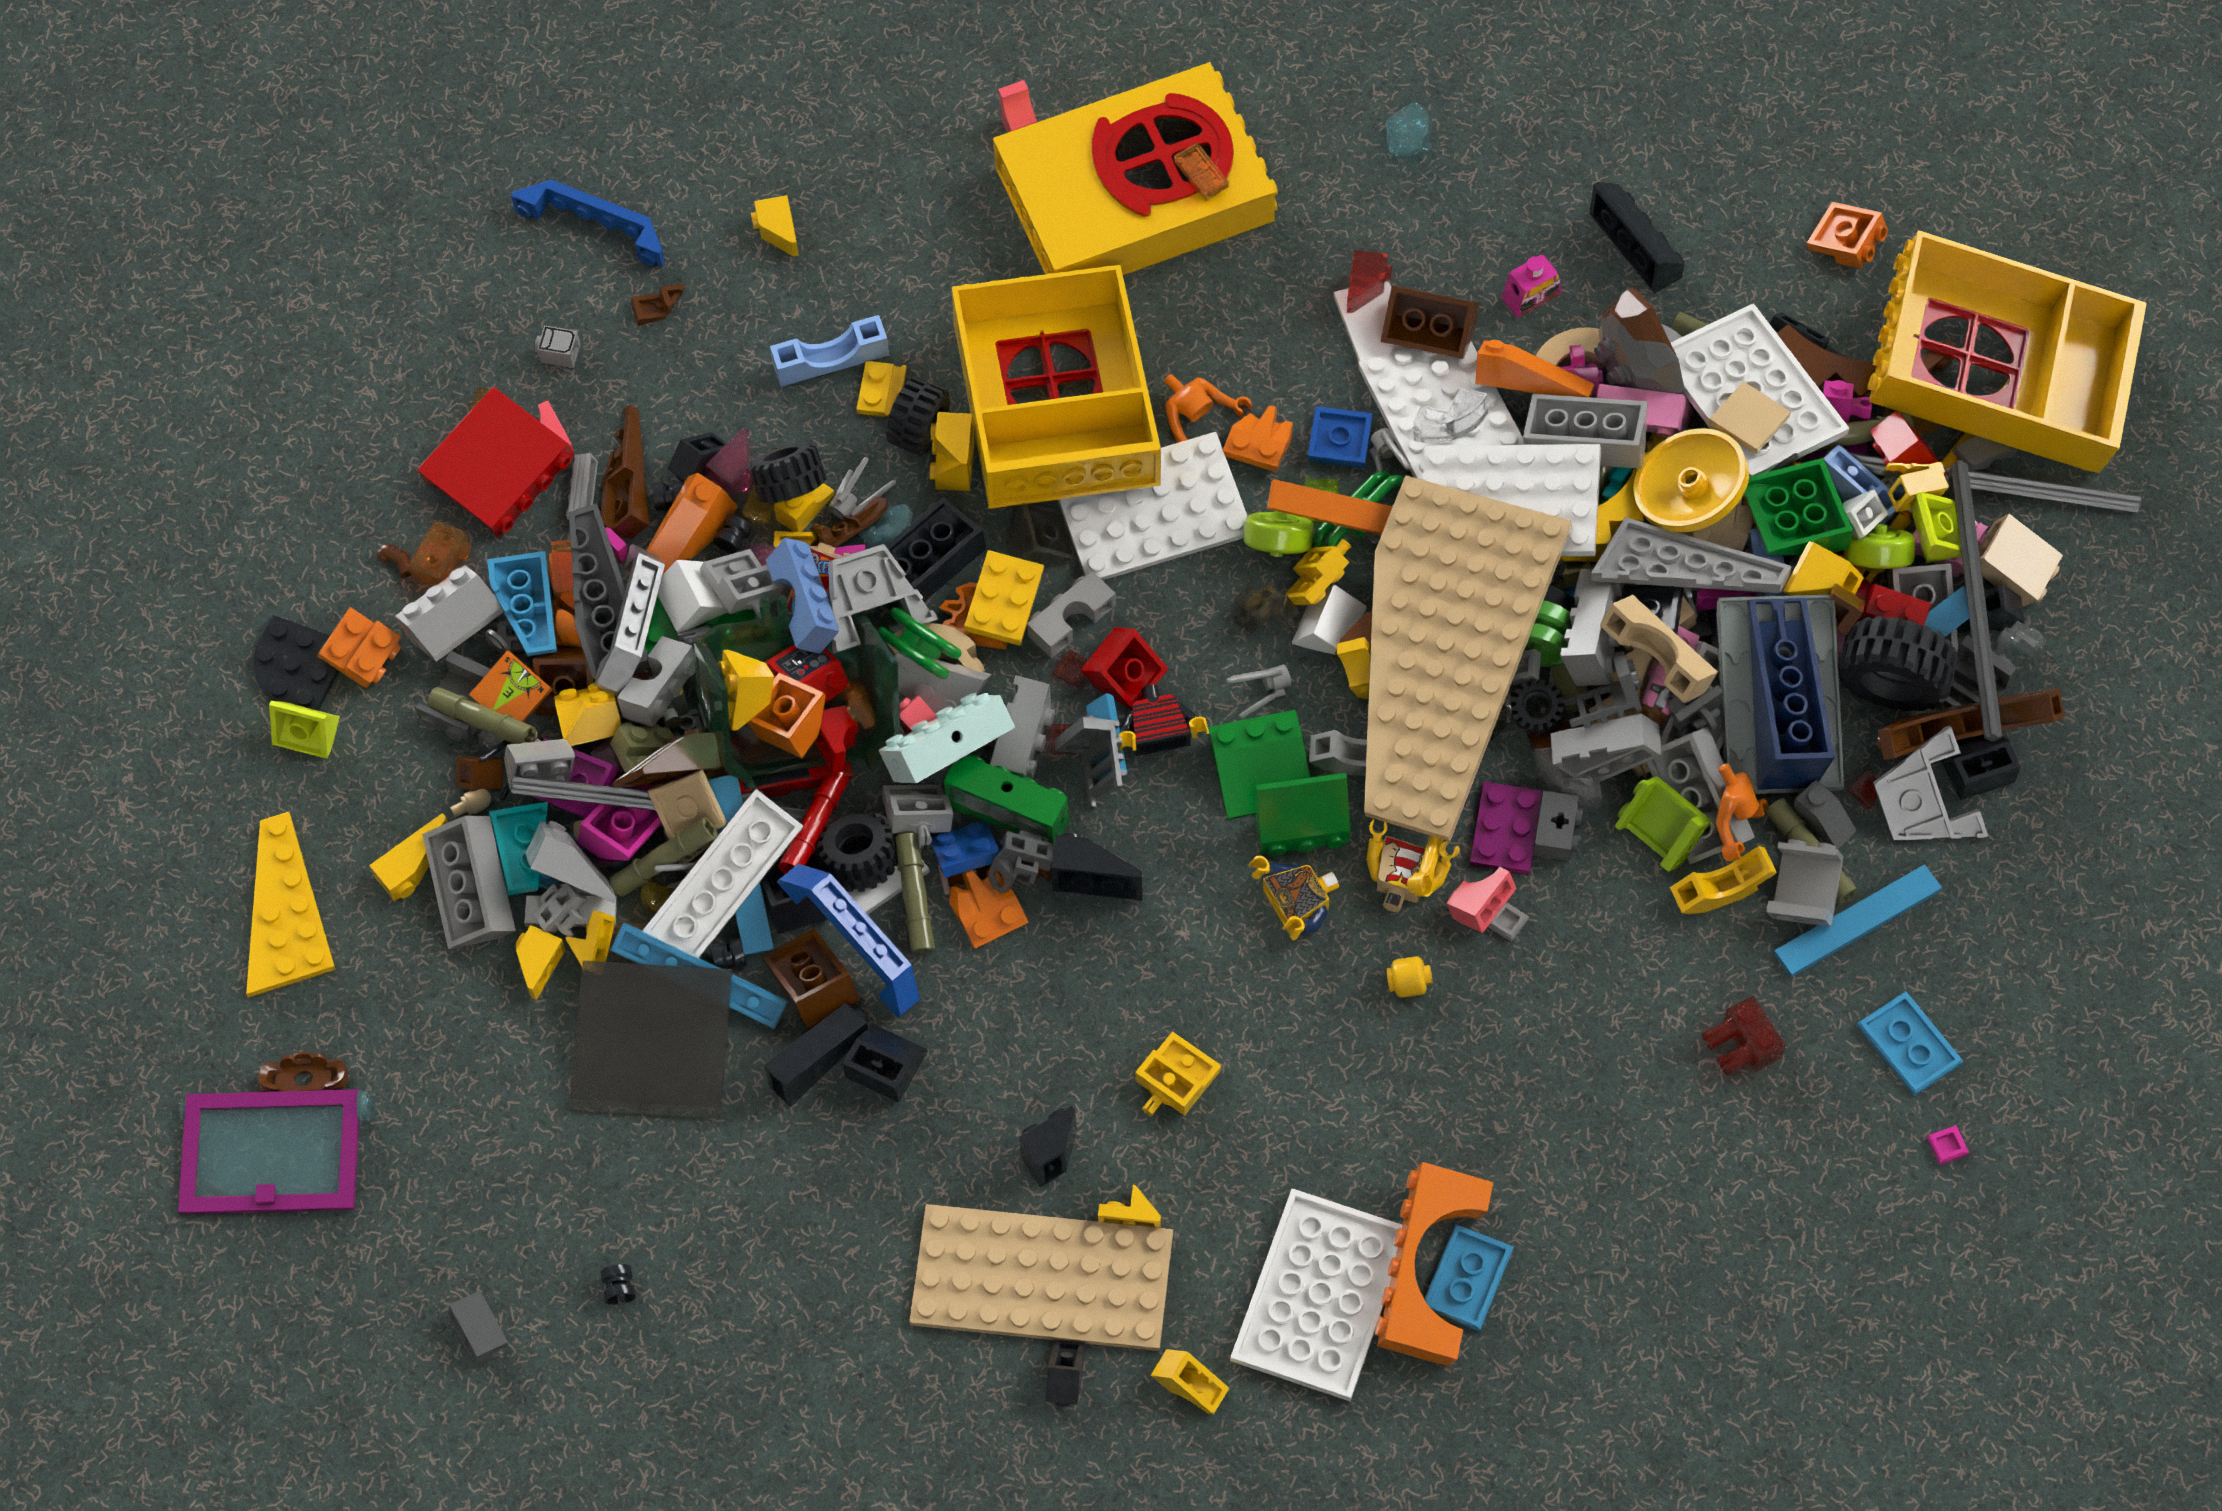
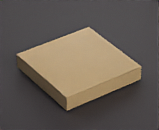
(1749, 417)
(685, 802)

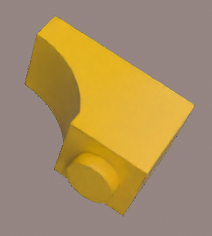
(801, 510)
(1356, 661)
(1190, 1379)

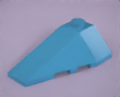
(526, 598)

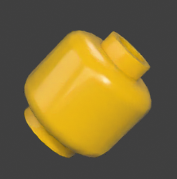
(1409, 977)

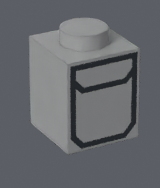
(558, 346)

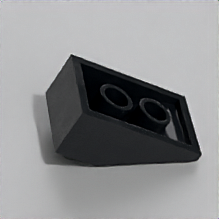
(1091, 870)
(782, 909)

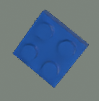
(1340, 437)
(964, 848)

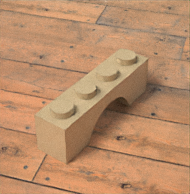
(1637, 626)

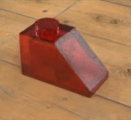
(1367, 278)

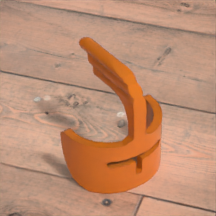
(565, 627)

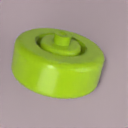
(1278, 533)
(1882, 549)

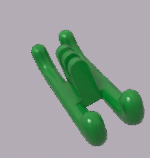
(1387, 483)
(919, 638)

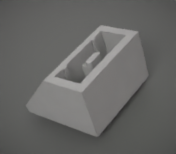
(540, 760)

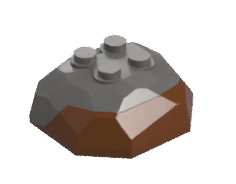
(1637, 347)

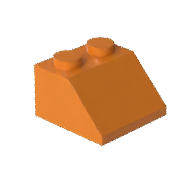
(792, 716)

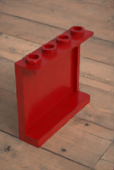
(496, 461)

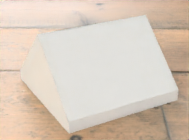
(688, 596)
(1328, 620)

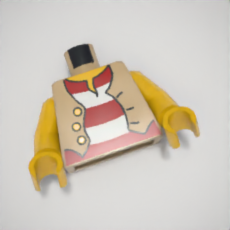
(1394, 861)

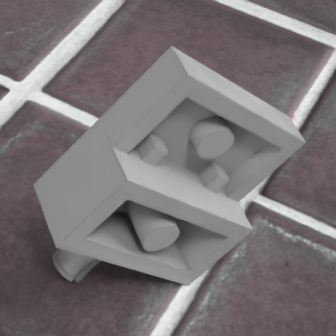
(741, 581)
(917, 810)

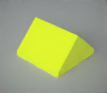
(1936, 527)
(302, 728)

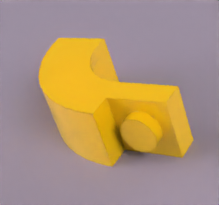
(1723, 886)

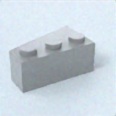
(938, 692)
(1030, 715)
(1606, 747)

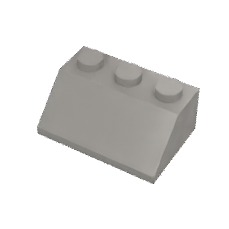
(449, 613)

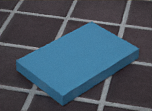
(1910, 1043)
(1467, 1277)

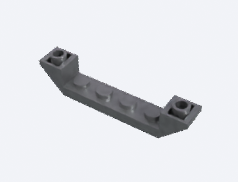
(633, 621)

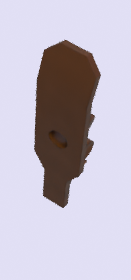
(851, 526)

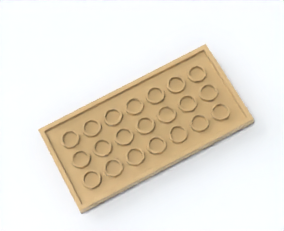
(1042, 1277)

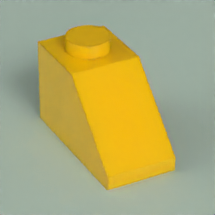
(775, 223)
(538, 957)

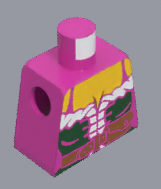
(1535, 284)

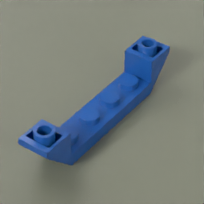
(535, 198)
(858, 931)

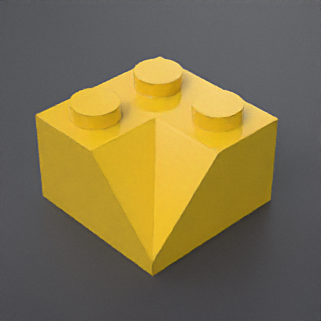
(954, 451)
(587, 714)

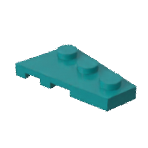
(513, 833)

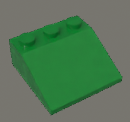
(1797, 508)
(1256, 754)
(1302, 814)

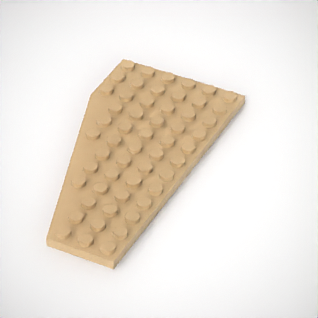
(1448, 629)

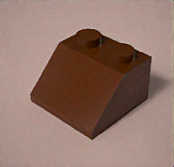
(561, 671)

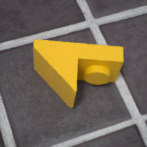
(598, 938)
(1139, 1213)

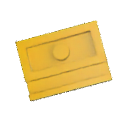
(880, 388)

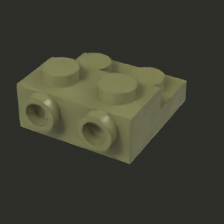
(636, 743)

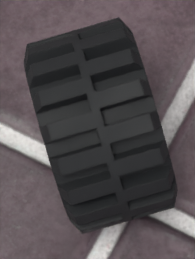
(913, 413)
(787, 472)
(856, 833)

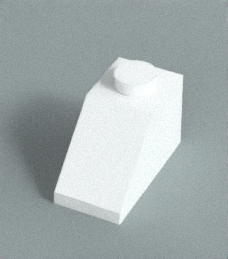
(1864, 512)

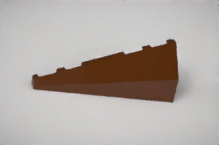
(623, 483)

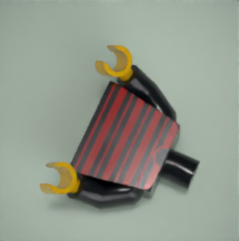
(1159, 724)

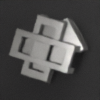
(556, 912)

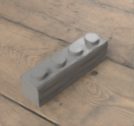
(582, 482)

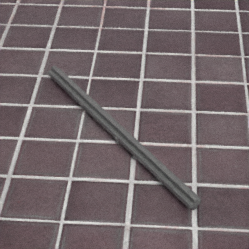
(2026, 487)
(1976, 601)
(603, 794)

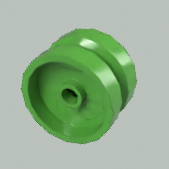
(1549, 633)

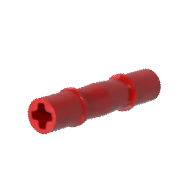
(814, 821)

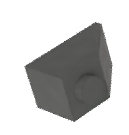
(1824, 815)

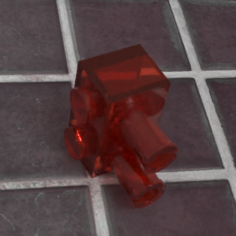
(1753, 1033)

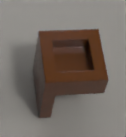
(1847, 608)
(477, 775)

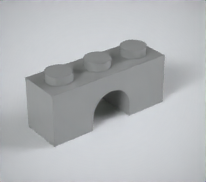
(1086, 596)
(648, 700)

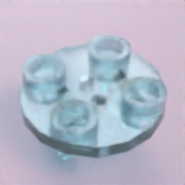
(1409, 131)
(888, 526)

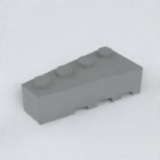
(1589, 645)

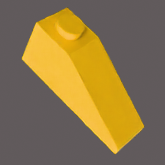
(405, 864)

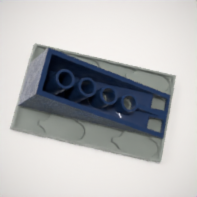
(1781, 691)

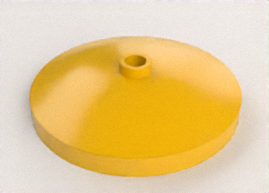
(1691, 480)

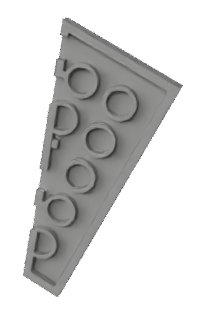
(1667, 558)

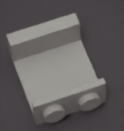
(1807, 883)

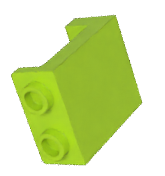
(1663, 821)

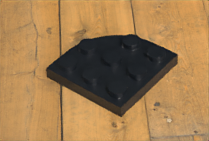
(289, 664)

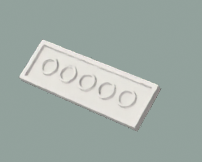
(725, 875)

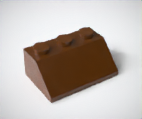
(1429, 321)

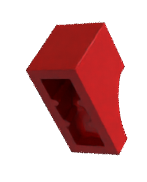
(835, 736)

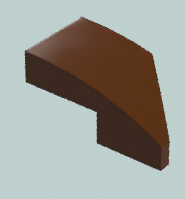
(656, 306)

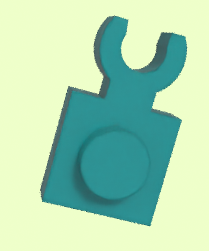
(1618, 478)

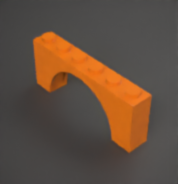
(1408, 1321)

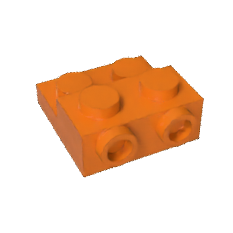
(1848, 234)
(360, 648)

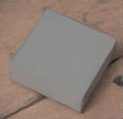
(1508, 922)

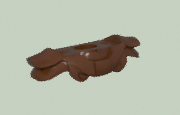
(281, 1075)

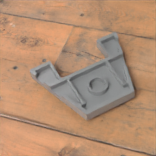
(867, 582)
(1913, 799)

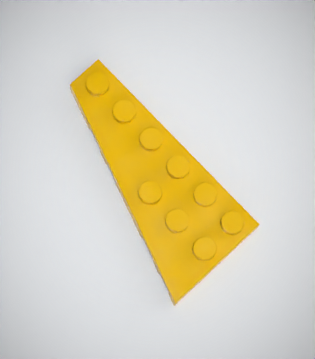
(286, 923)

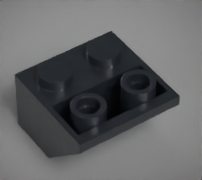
(1981, 765)
(883, 1062)
(1049, 1145)

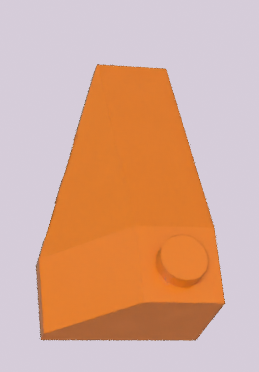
(1518, 370)
(691, 520)

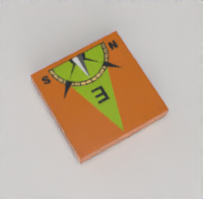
(511, 688)

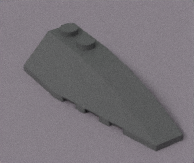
(596, 587)

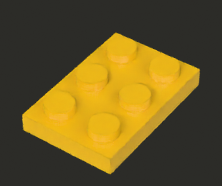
(1004, 597)

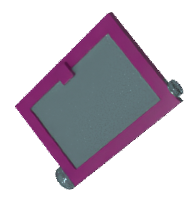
(271, 1151)

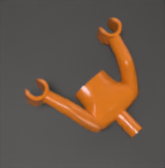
(1195, 401)
(1737, 799)

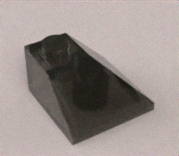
(1040, 536)

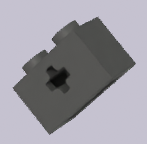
(1555, 842)

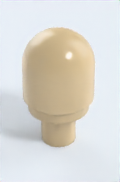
(472, 802)

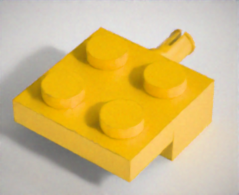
(1317, 571)
(1176, 1075)

